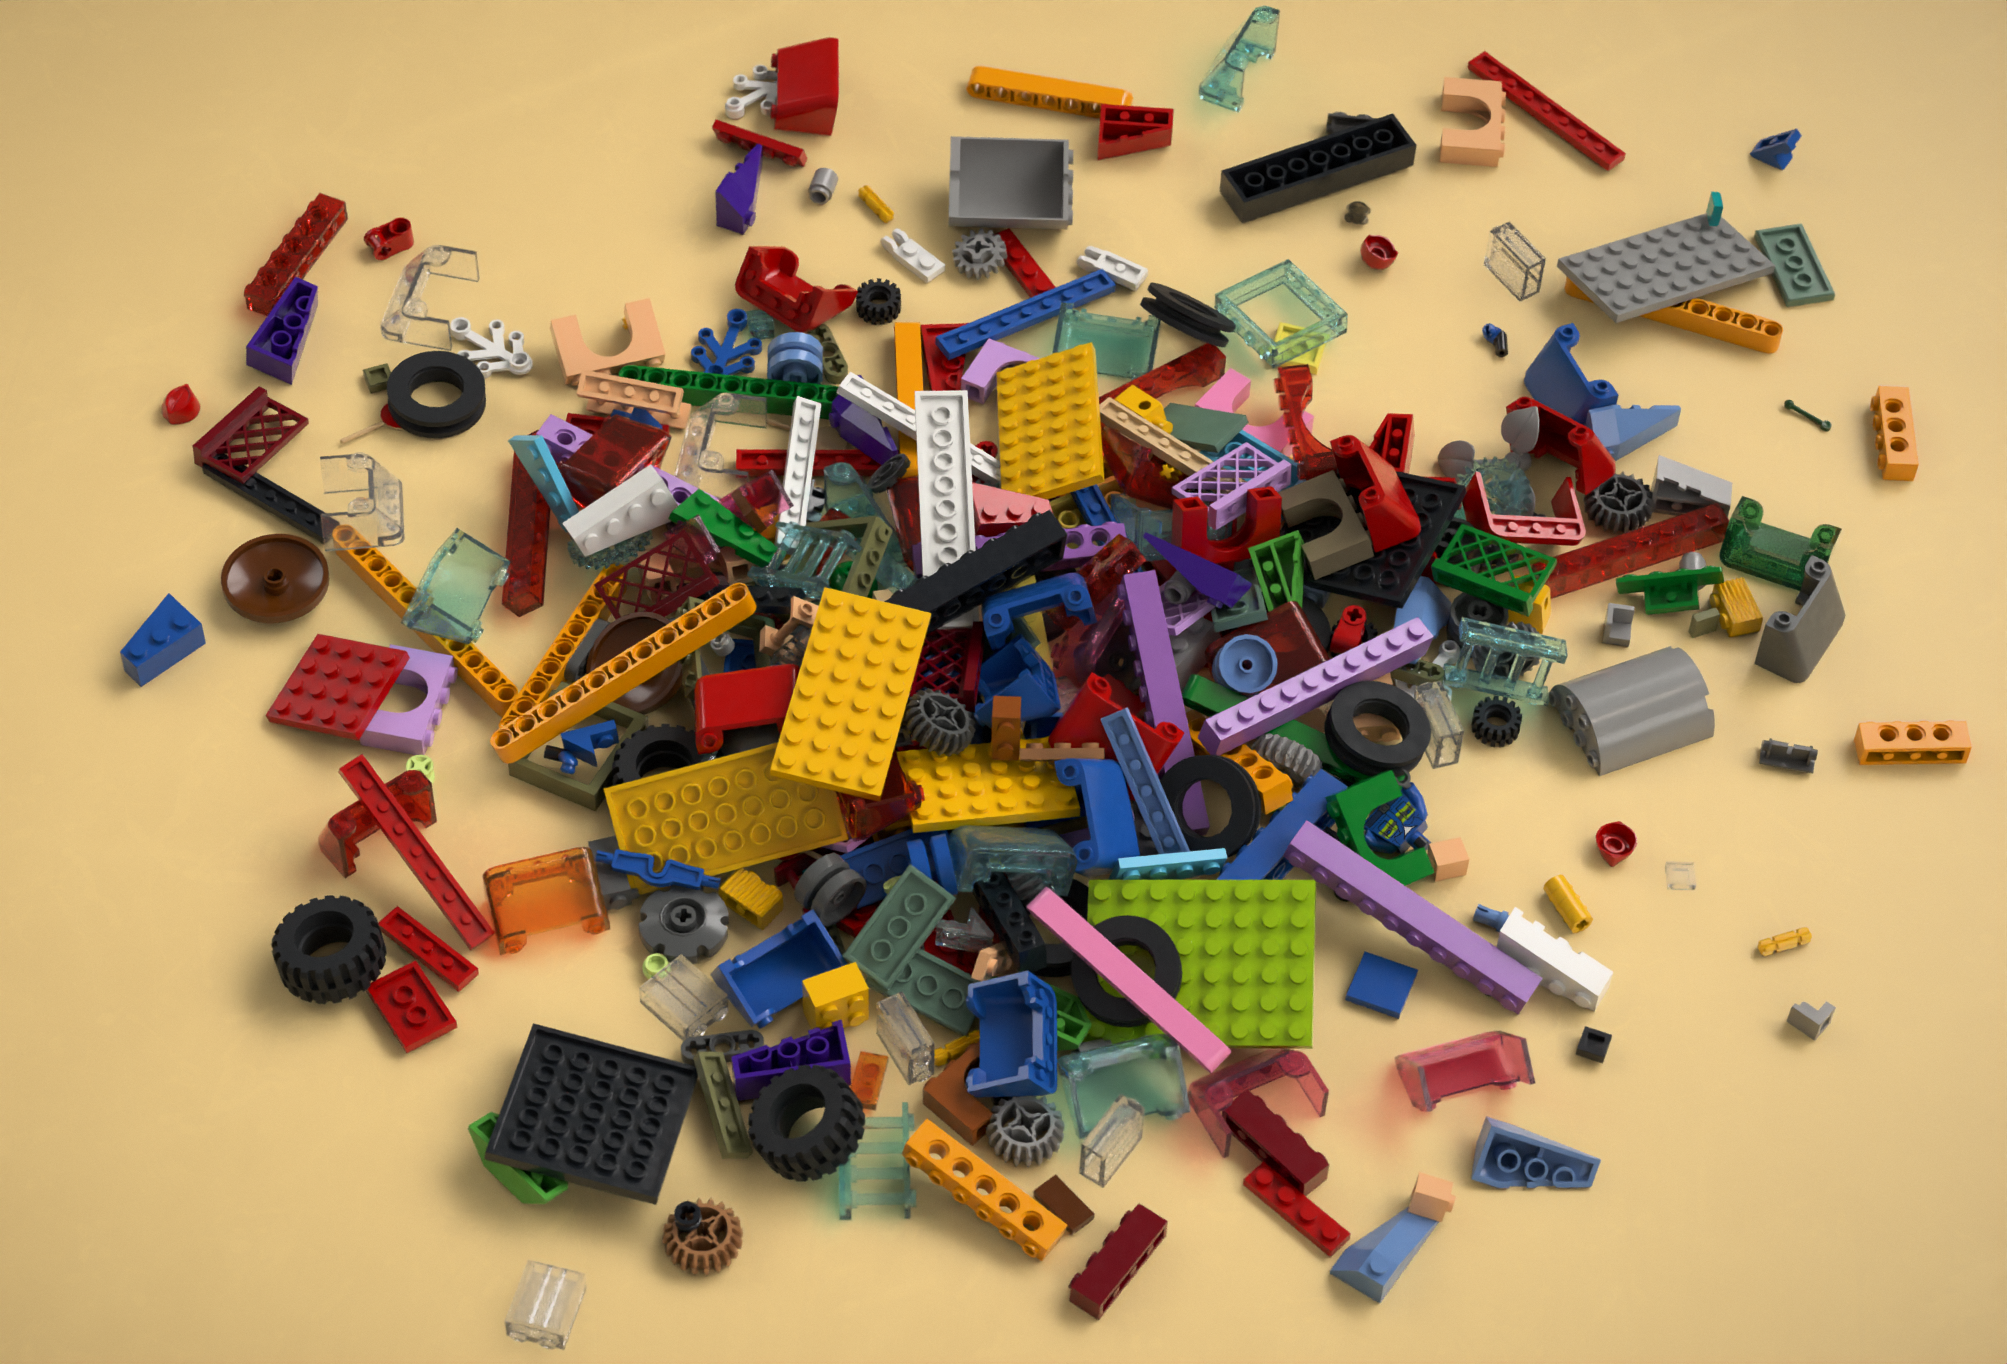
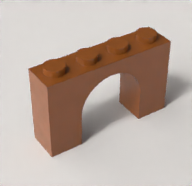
(951, 1101)

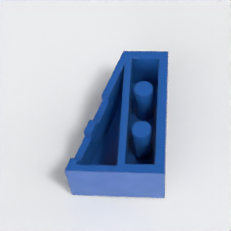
(162, 641)

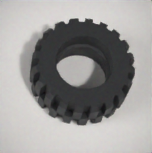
(654, 749)
(333, 975)
(786, 1102)

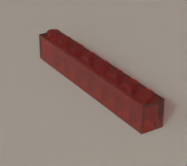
(526, 543)
(1636, 550)

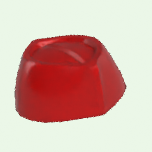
(180, 405)
(1615, 842)

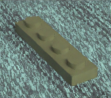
(722, 1105)

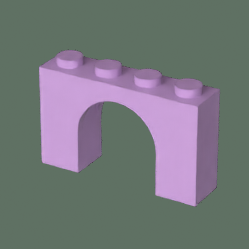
(981, 375)
(414, 730)

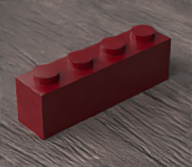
(1275, 1143)
(1117, 1261)

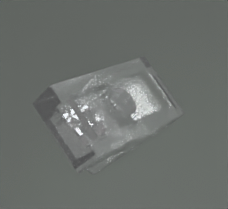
(968, 937)

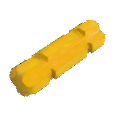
(876, 204)
(1170, 473)
(1784, 941)
(955, 1048)

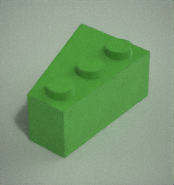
(1280, 569)

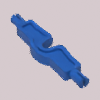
(642, 866)

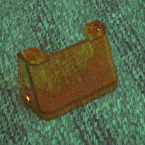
(544, 896)

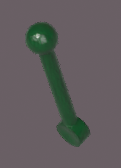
(1825, 425)

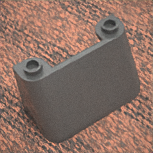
(1794, 643)

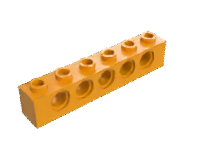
(1271, 783)
(980, 1175)

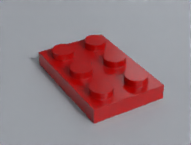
(411, 1006)

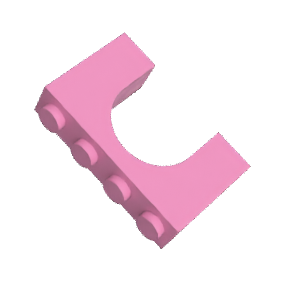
(1231, 393)

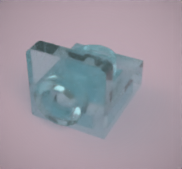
(760, 324)

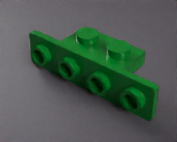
(1670, 590)

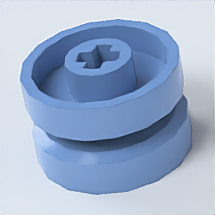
(795, 358)
(1259, 661)

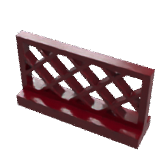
(234, 427)
(675, 599)
(968, 666)

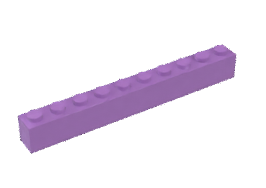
(1159, 677)
(1314, 687)
(1412, 917)

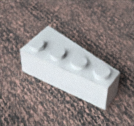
(622, 513)
(1553, 959)

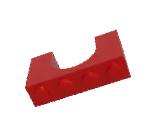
(1259, 526)

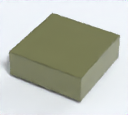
(377, 377)
(1704, 622)

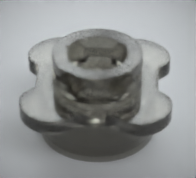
(1357, 213)

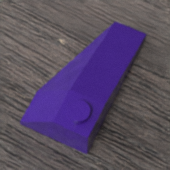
(738, 194)
(862, 429)
(1210, 579)

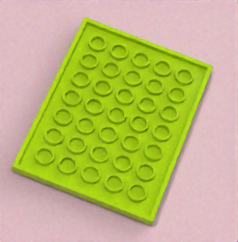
(1240, 952)

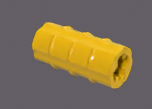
(1568, 903)

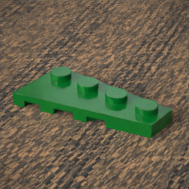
(726, 528)

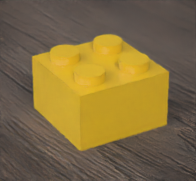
(835, 997)

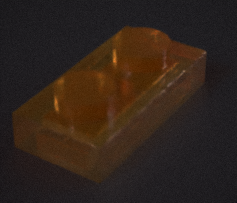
(869, 1078)

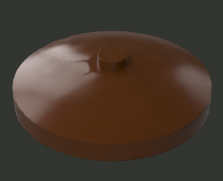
(275, 578)
(621, 636)

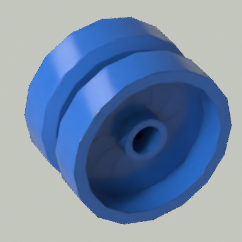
(935, 866)

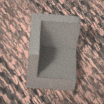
(1618, 624)
(1810, 1020)

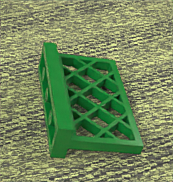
(1488, 588)

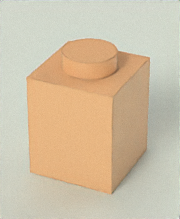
(1448, 859)
(1431, 1197)

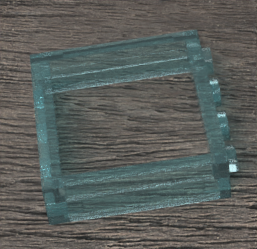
(1332, 316)

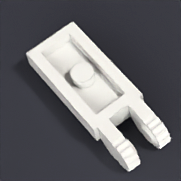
(913, 256)
(1117, 268)

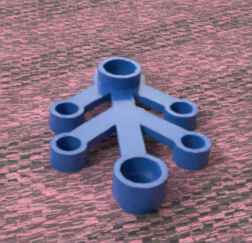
(736, 322)

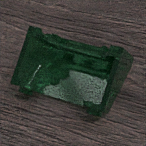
(1771, 551)

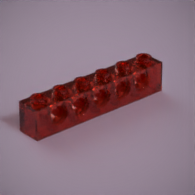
(297, 252)

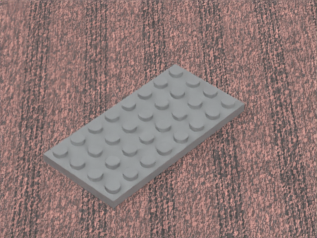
(1664, 267)

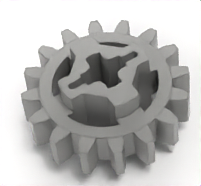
(979, 253)

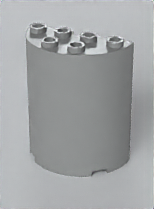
(1010, 183)
(1636, 709)

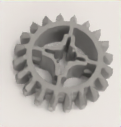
(1288, 757)
(1019, 1137)

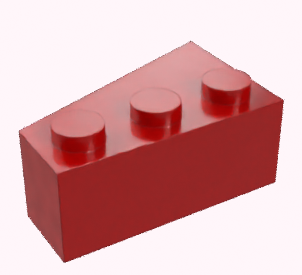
(1395, 440)

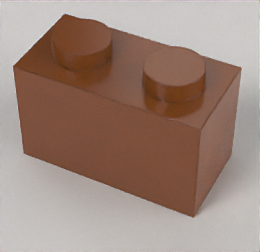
(1006, 728)

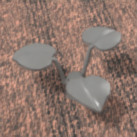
(1517, 428)

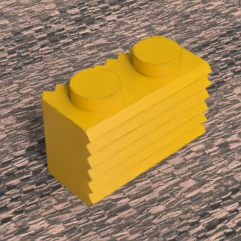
(1736, 607)
(751, 897)

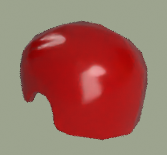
(1378, 252)

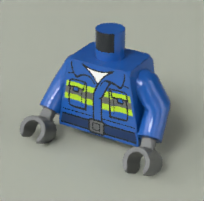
(1398, 822)

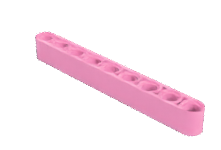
(1128, 980)

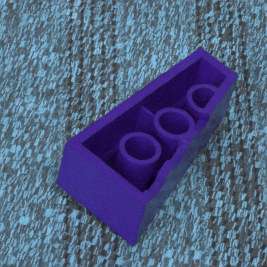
(283, 334)
(820, 1047)

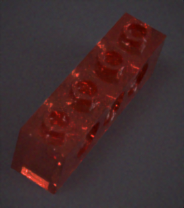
(1102, 575)

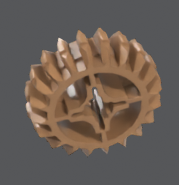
(704, 1251)

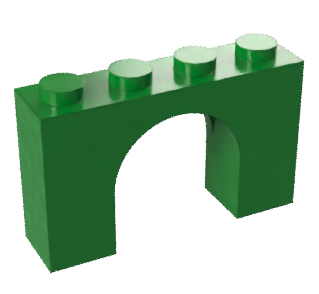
(1351, 808)

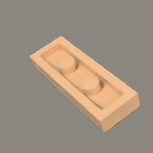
(991, 962)

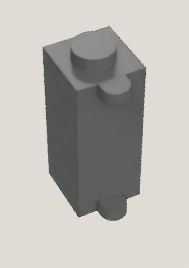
(614, 884)

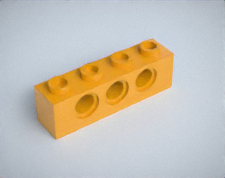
(1894, 433)
(1912, 742)

